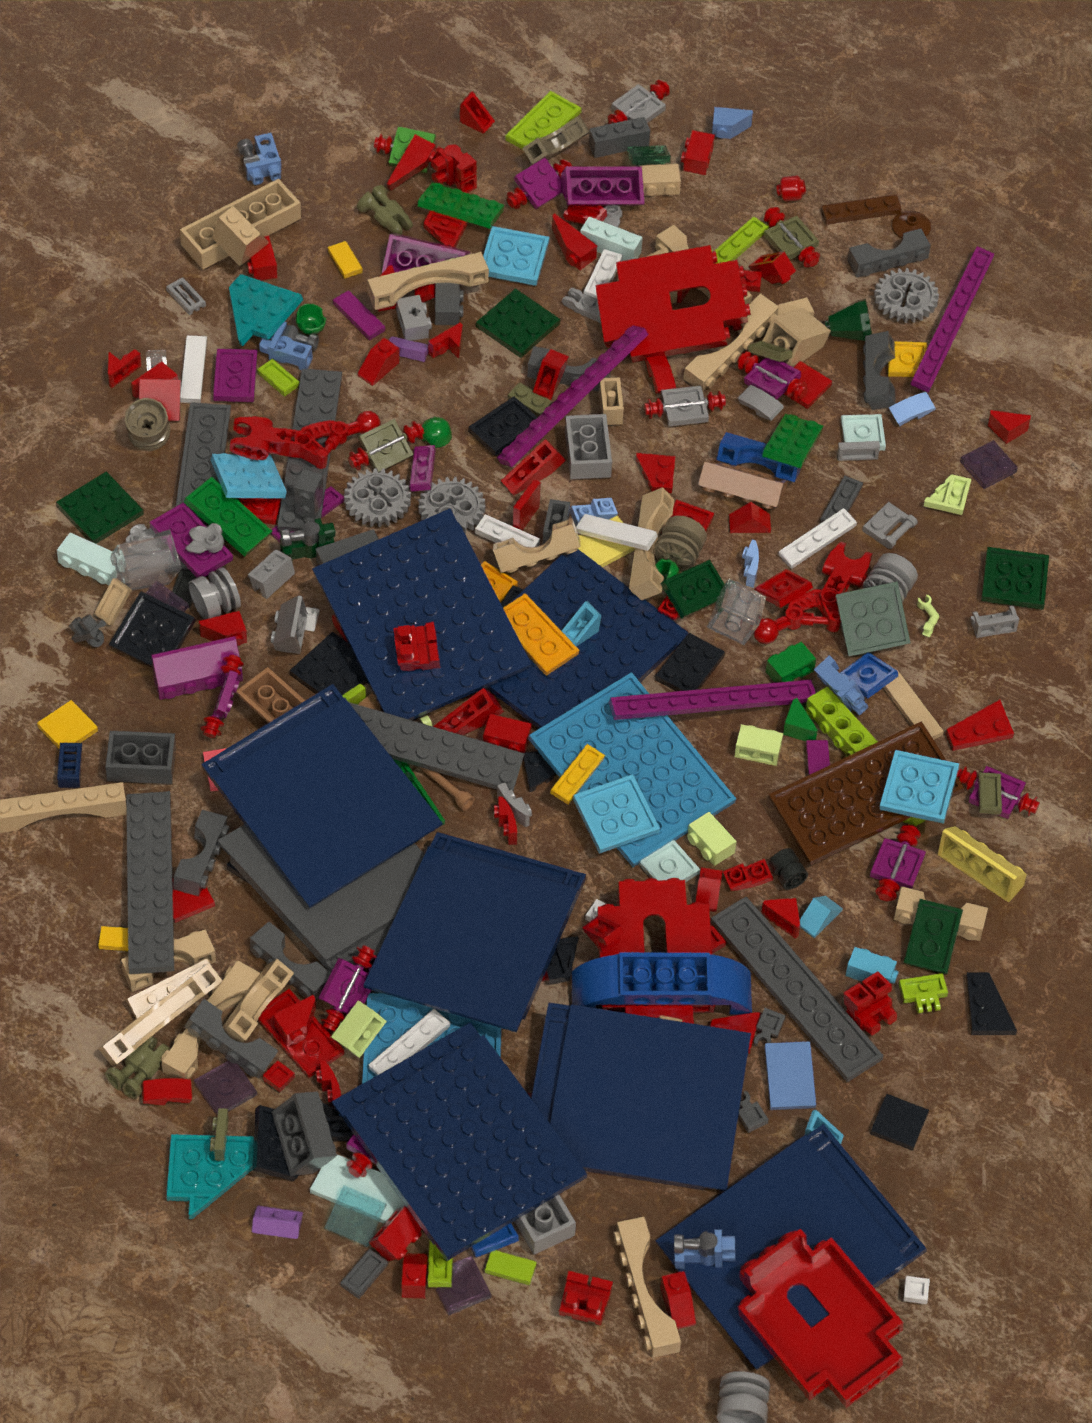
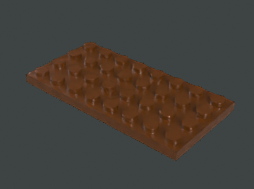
(843, 800)

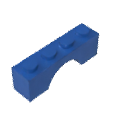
(739, 450)

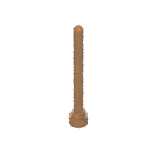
(463, 799)

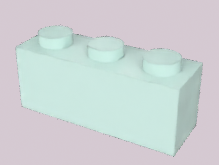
(612, 239)
(86, 558)

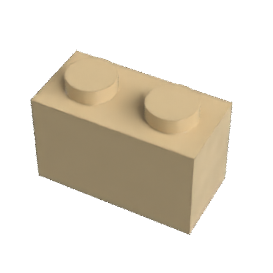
(661, 179)
(611, 400)

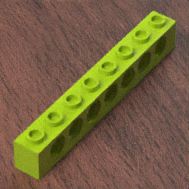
(841, 717)

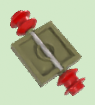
(791, 237)
(385, 445)

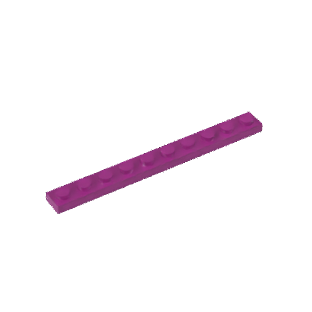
(952, 319)
(572, 396)
(710, 699)

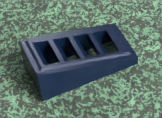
(69, 778)

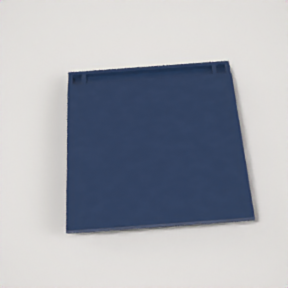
(414, 580)
(629, 639)
(321, 795)
(476, 932)
(642, 1094)
(459, 1140)
(806, 1188)

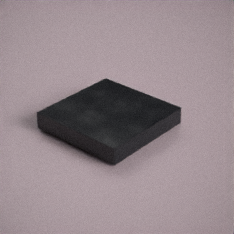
(899, 1122)

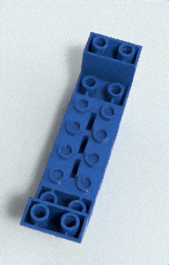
(663, 981)

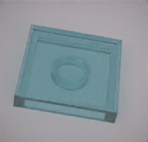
(355, 1216)

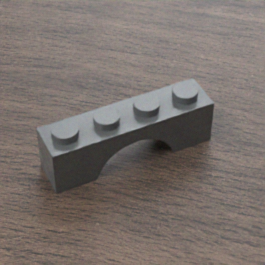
(868, 260)
(879, 350)
(570, 374)
(193, 872)
(307, 978)
(208, 1026)

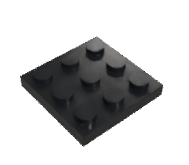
(151, 629)
(329, 664)

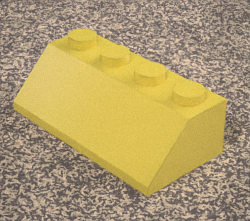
(981, 863)

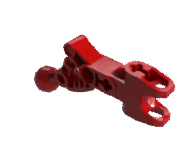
(266, 439)
(842, 574)

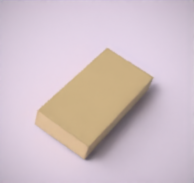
(113, 601)

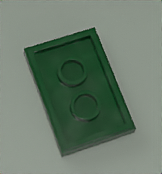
(694, 588)
(933, 936)

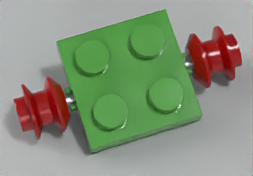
(400, 144)

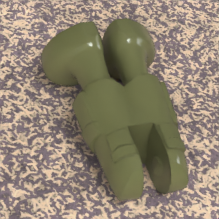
(390, 215)
(141, 1060)

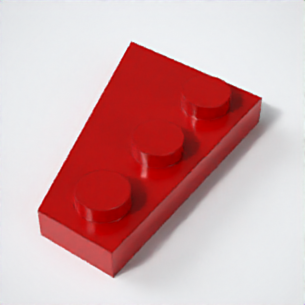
(981, 728)

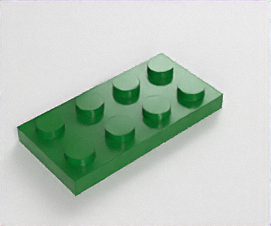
(461, 205)
(793, 440)
(238, 523)

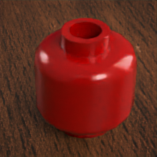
(791, 188)

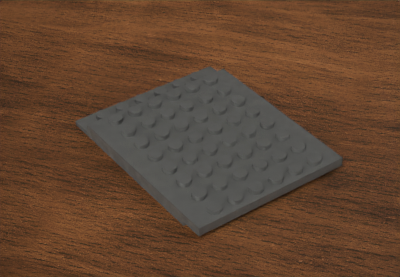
(343, 921)

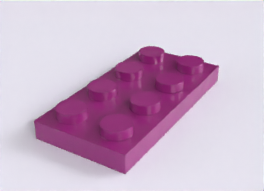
(180, 522)

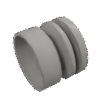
(890, 569)
(214, 594)
(743, 1398)

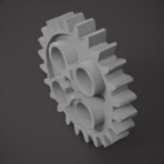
(919, 302)
(377, 497)
(457, 497)

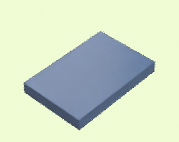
(790, 1075)

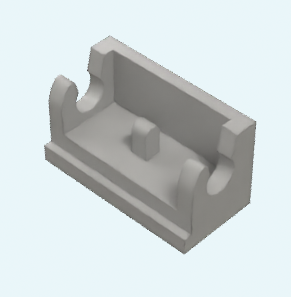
(271, 573)
(995, 623)

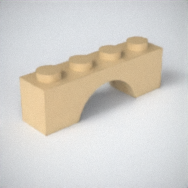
(513, 555)
(971, 921)
(188, 949)
(264, 989)

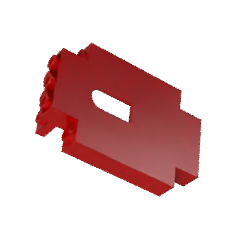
(644, 301)
(685, 928)
(843, 1350)

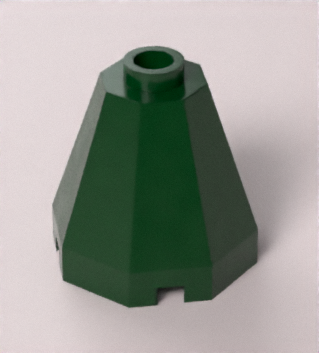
(850, 321)

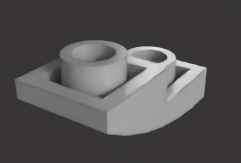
(761, 402)
(521, 811)

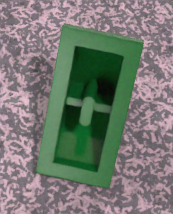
(799, 724)

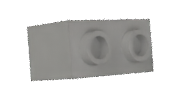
(413, 318)

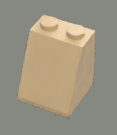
(238, 236)
(798, 333)

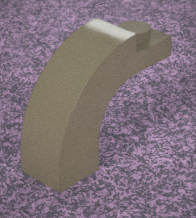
(557, 141)

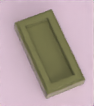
(770, 351)
(989, 793)

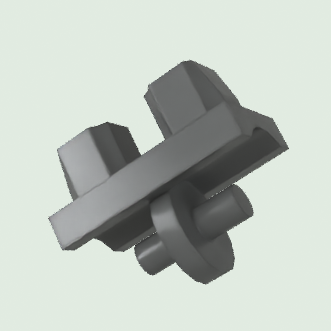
(88, 630)

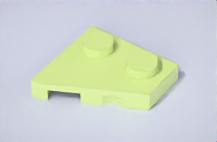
(950, 495)

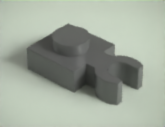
(769, 1025)
(751, 1114)

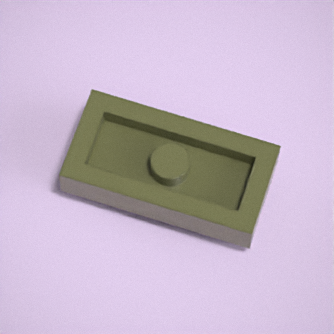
(531, 400)
(220, 1125)

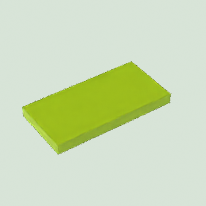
(543, 120)

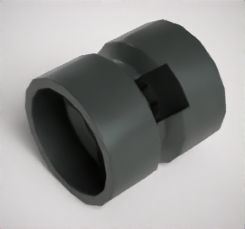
(788, 868)

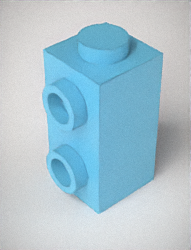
(864, 964)

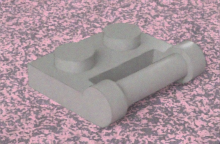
(885, 521)

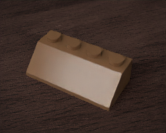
(742, 482)
(269, 695)

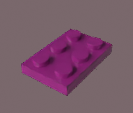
(235, 375)

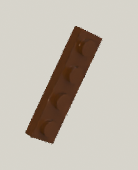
(861, 209)

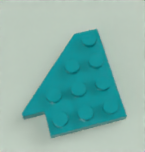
(260, 307)
(198, 1176)

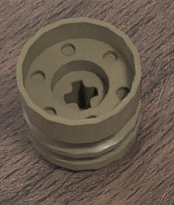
(145, 414)
(681, 541)

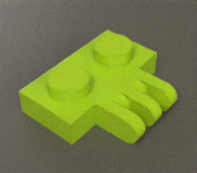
(924, 991)

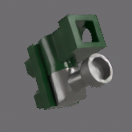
(305, 541)

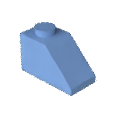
(730, 122)

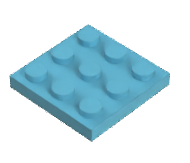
(515, 255)
(248, 477)
(919, 786)
(616, 813)

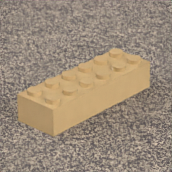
(265, 208)

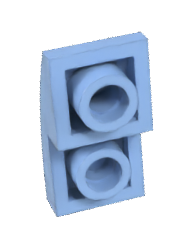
(912, 407)
(600, 508)
(751, 558)

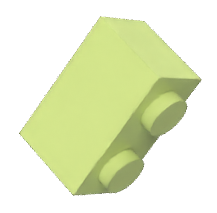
(758, 744)
(711, 839)
(358, 1029)

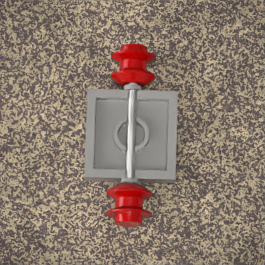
(640, 103)
(685, 405)

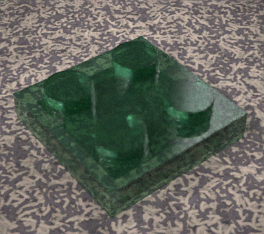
(648, 155)

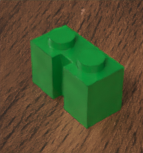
(791, 663)

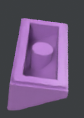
(411, 349)
(277, 1222)

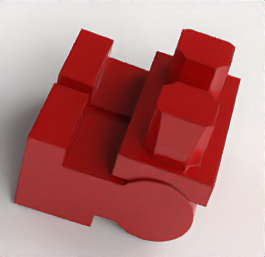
(455, 167)
(417, 647)
(870, 1003)
(583, 1300)

